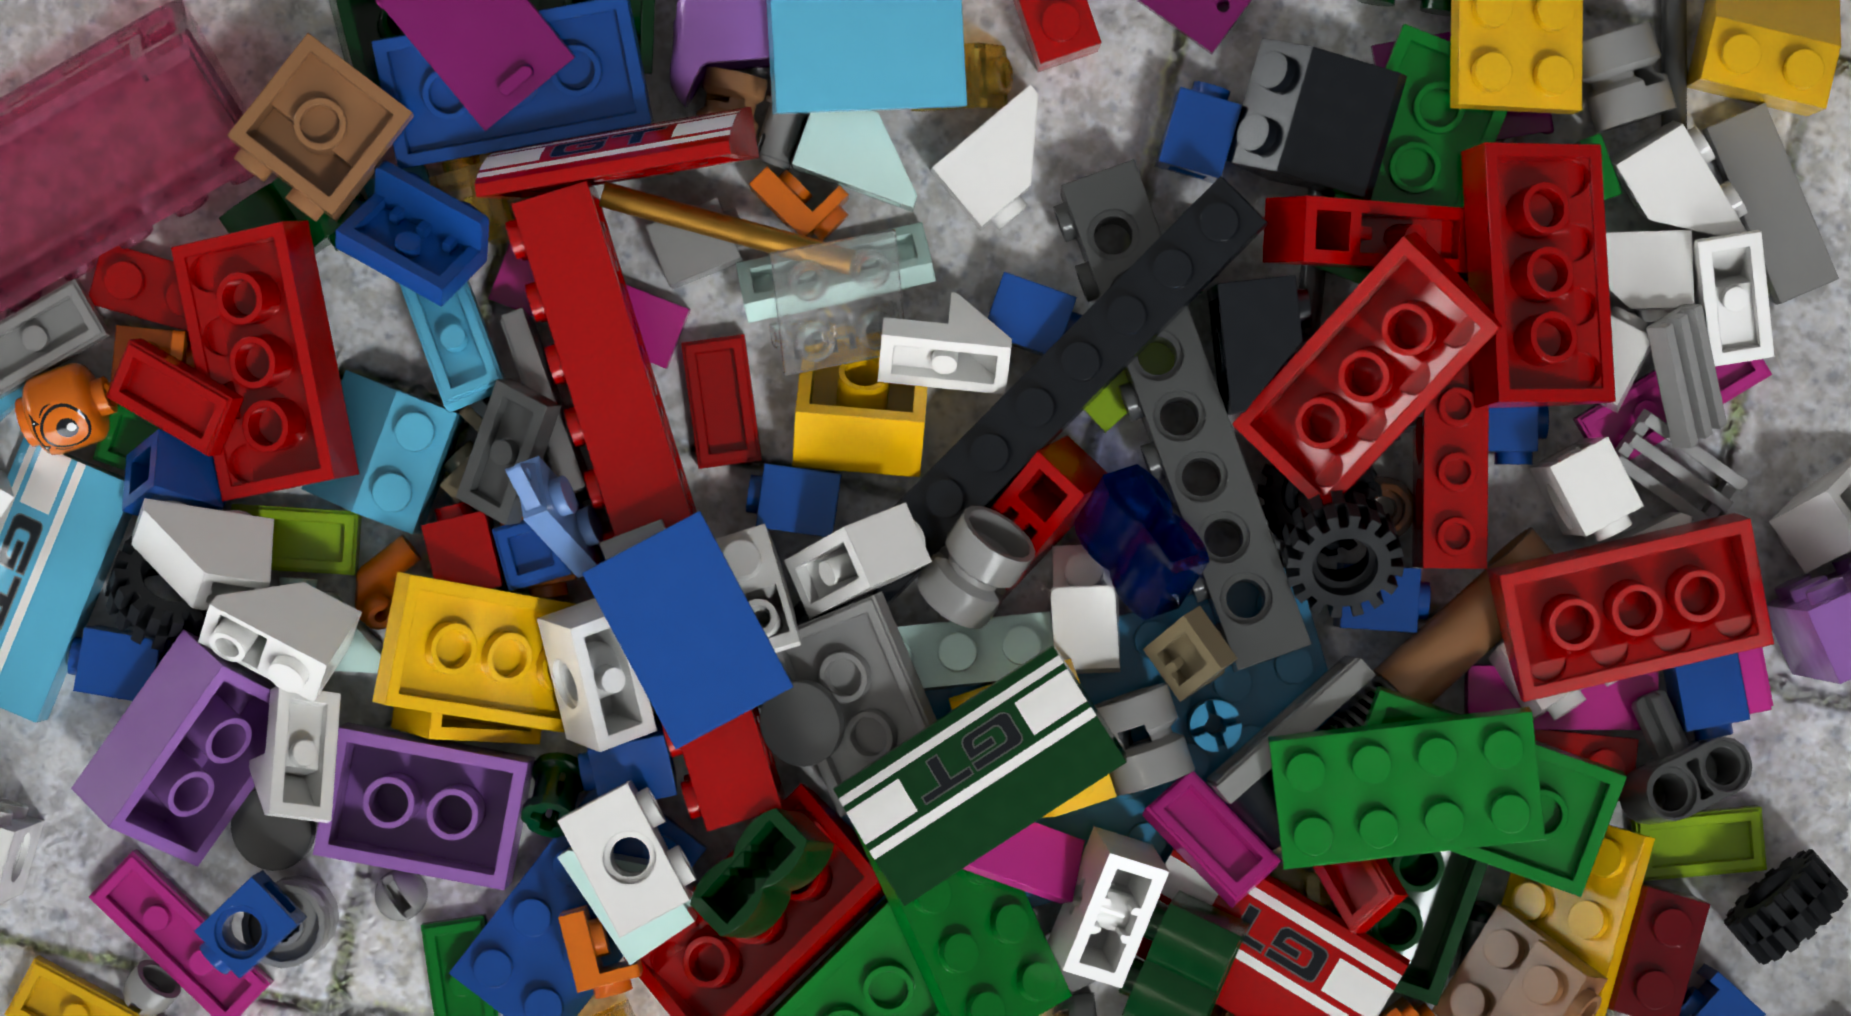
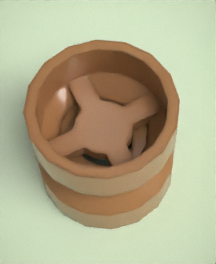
(732, 90)

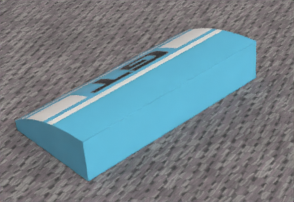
(53, 565)

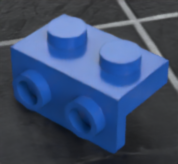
(416, 235)

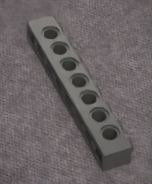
(1278, 628)

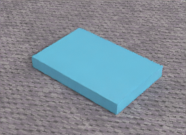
(865, 55)

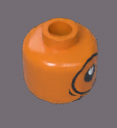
(65, 409)

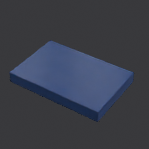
(687, 629)

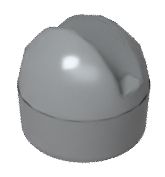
(411, 887)
(150, 988)

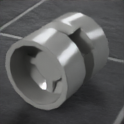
(1625, 78)
(975, 567)
(1152, 759)
(311, 935)

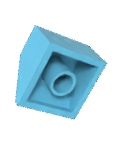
(398, 453)

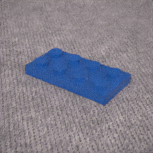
(589, 95)
(521, 953)

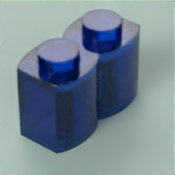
(1141, 541)

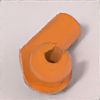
(377, 581)

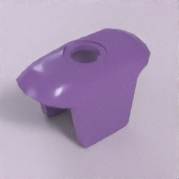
(719, 36)

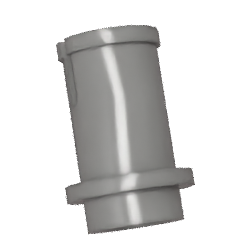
(779, 136)

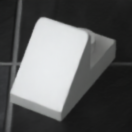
(1734, 296)
(958, 355)
(1084, 611)
(300, 756)

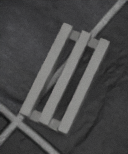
(1686, 375)
(1717, 498)

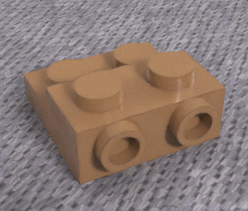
(318, 130)
(1520, 973)

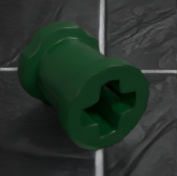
(552, 793)

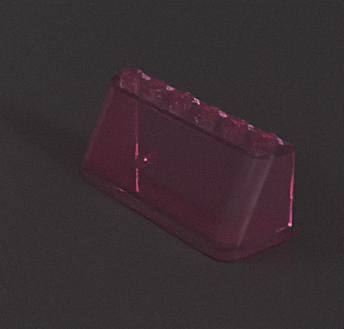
(111, 149)

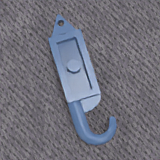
(558, 515)

